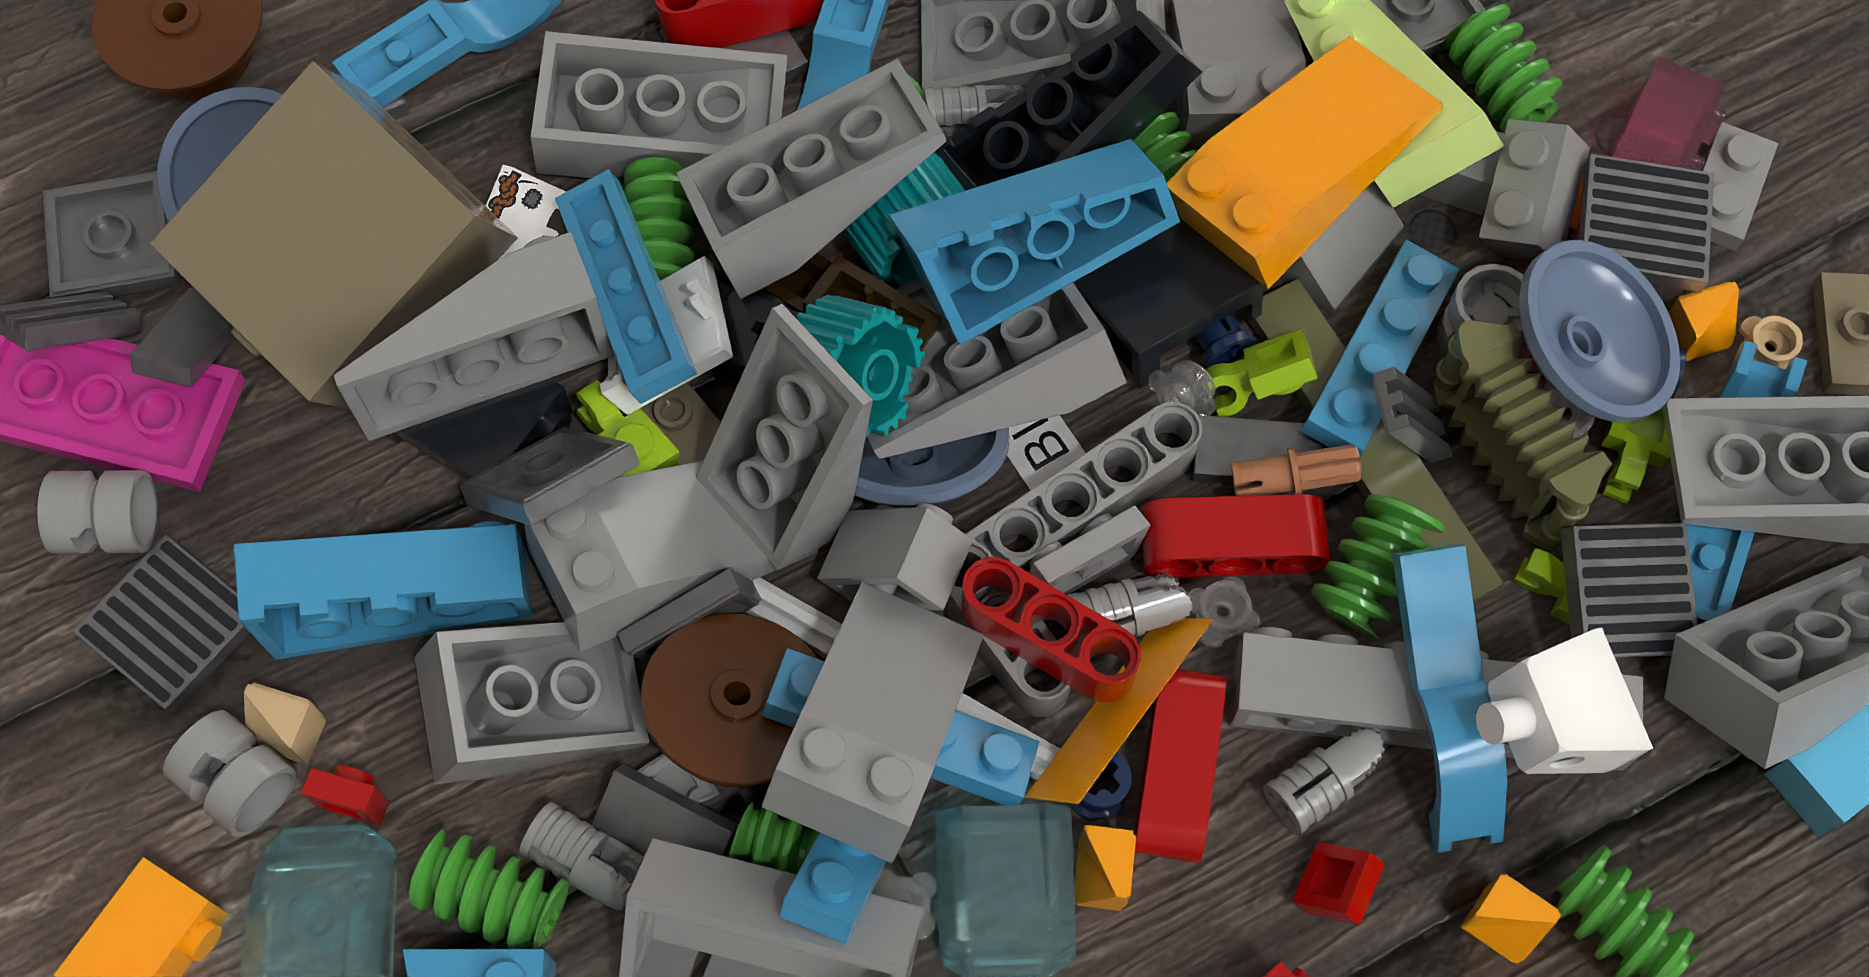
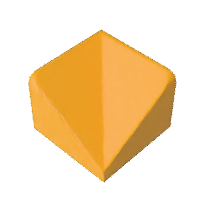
(1706, 319)
(1104, 867)
(1510, 918)

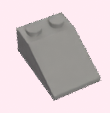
(1243, 58)
(524, 700)

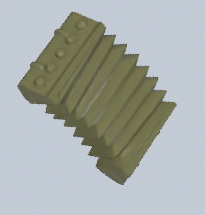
(1516, 431)

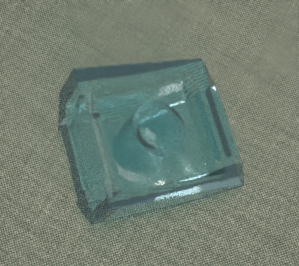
(1005, 890)
(322, 905)

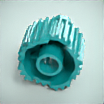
(874, 232)
(871, 349)

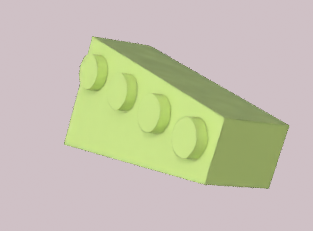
(1450, 141)

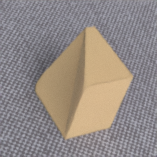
(283, 722)

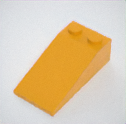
(1300, 158)

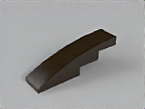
(843, 279)

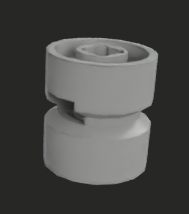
(1482, 295)
(109, 512)
(223, 767)

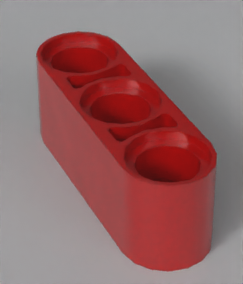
(731, 21)
(1235, 536)
(1036, 600)
(1180, 767)

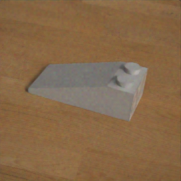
(1013, 38)
(638, 99)
(809, 175)
(490, 336)
(1008, 376)
(789, 443)
(1773, 464)
(637, 550)
(1779, 667)
(874, 723)

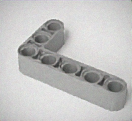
(1037, 519)

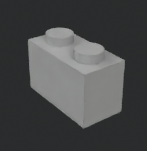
(1533, 189)
(898, 551)

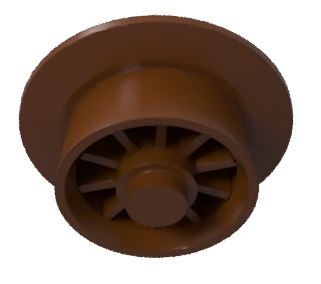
(177, 44)
(709, 697)

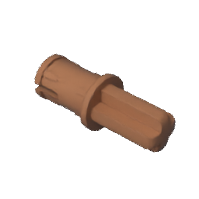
(1297, 471)

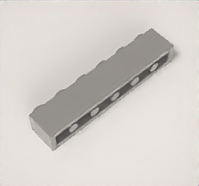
(1340, 687)

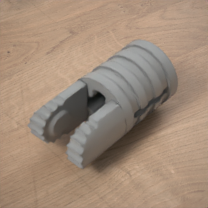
(956, 106)
(1139, 603)
(1323, 779)
(581, 855)

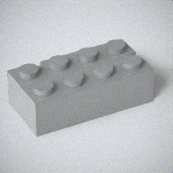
(732, 909)

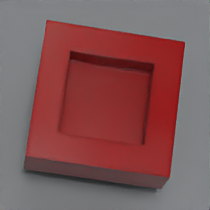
(346, 793)
(1338, 883)

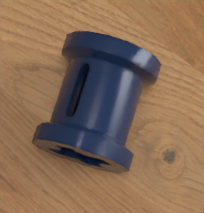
(1224, 342)
(1107, 803)

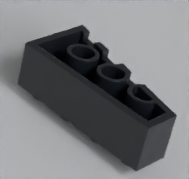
(1091, 102)

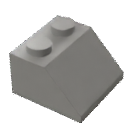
(1347, 249)

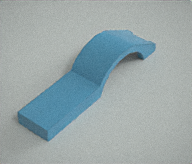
(433, 39)
(842, 45)
(1721, 553)
(1450, 688)

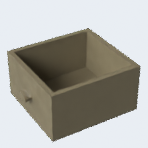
(328, 232)

